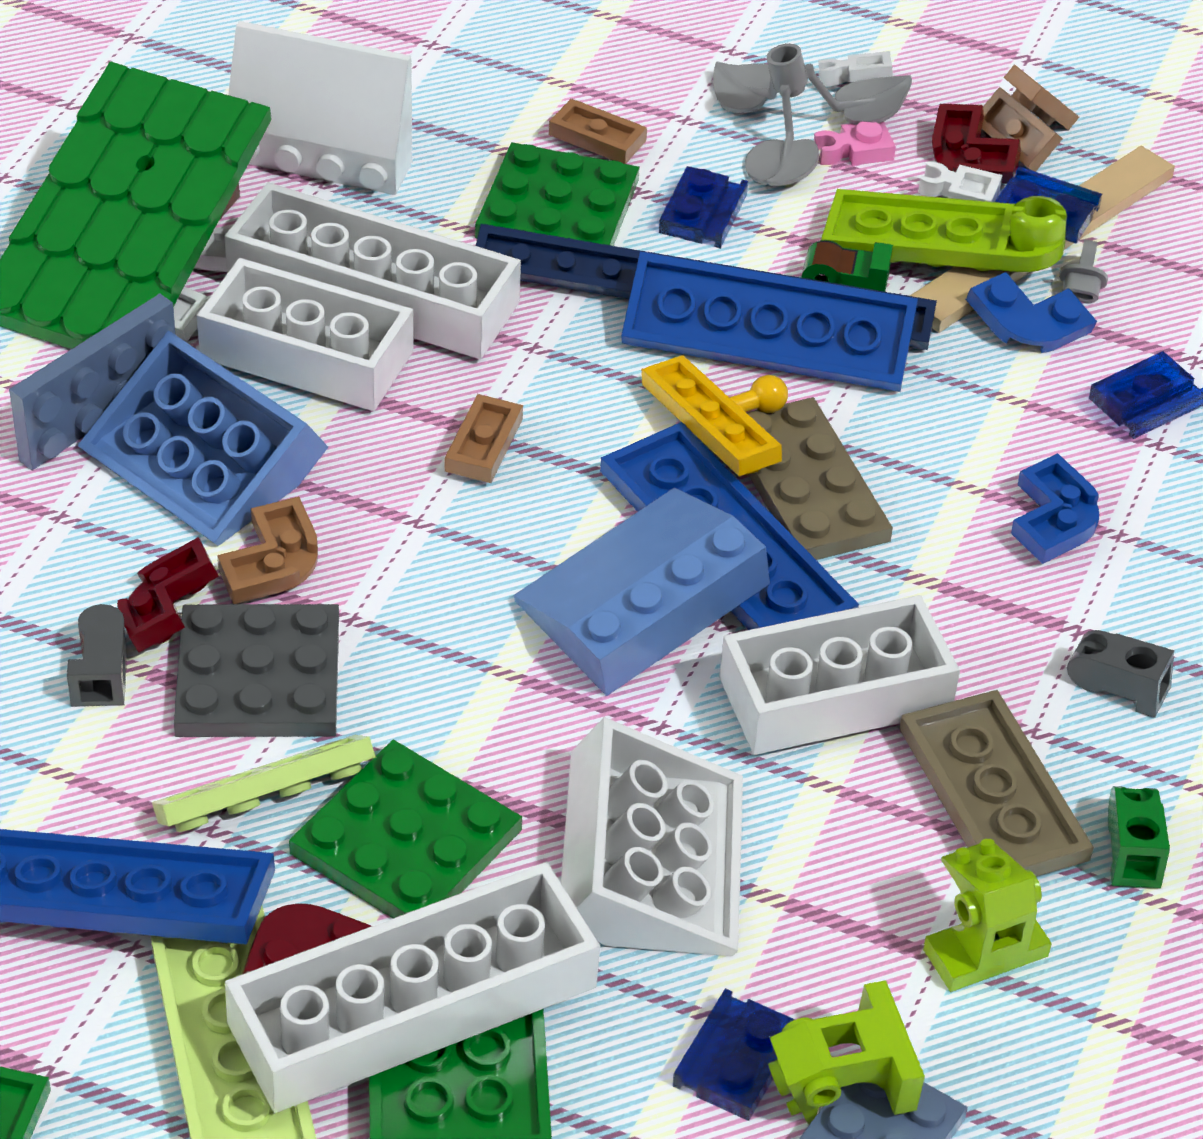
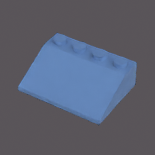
(202, 440)
(646, 587)

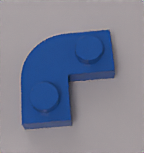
(1042, 324)
(1066, 510)

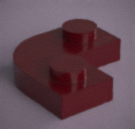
(958, 142)
(150, 609)
(296, 930)

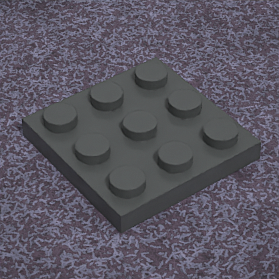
(258, 671)

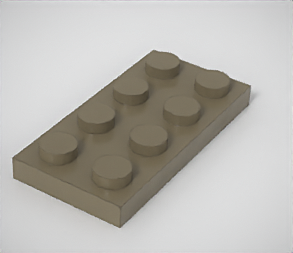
(817, 485)
(995, 782)

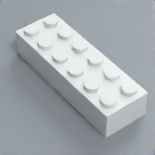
(455, 288)
(410, 986)

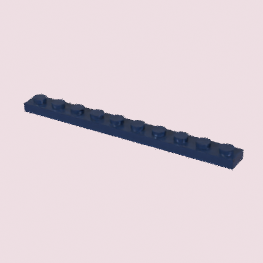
(612, 269)

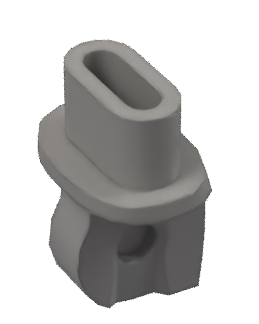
(1083, 278)

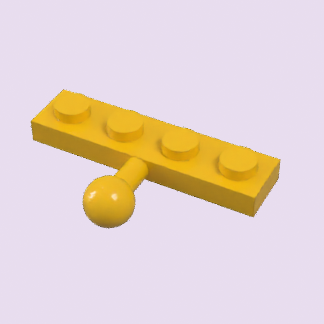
(717, 418)

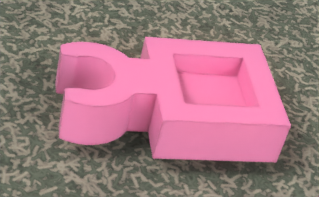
(860, 143)

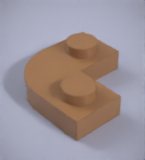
(281, 560)

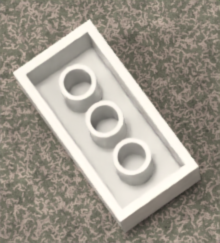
(306, 333)
(836, 673)

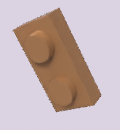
(1039, 100)
(1011, 120)
(597, 131)
(483, 438)

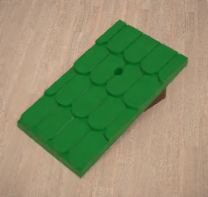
(126, 204)

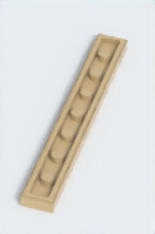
(1120, 186)

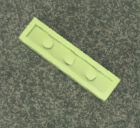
(241, 791)

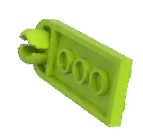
(950, 230)

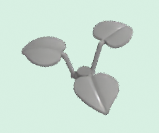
(749, 85)

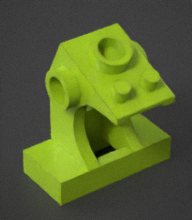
(992, 900)
(885, 1060)

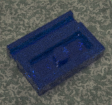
(1076, 200)
(703, 207)
(1147, 394)
(732, 1055)

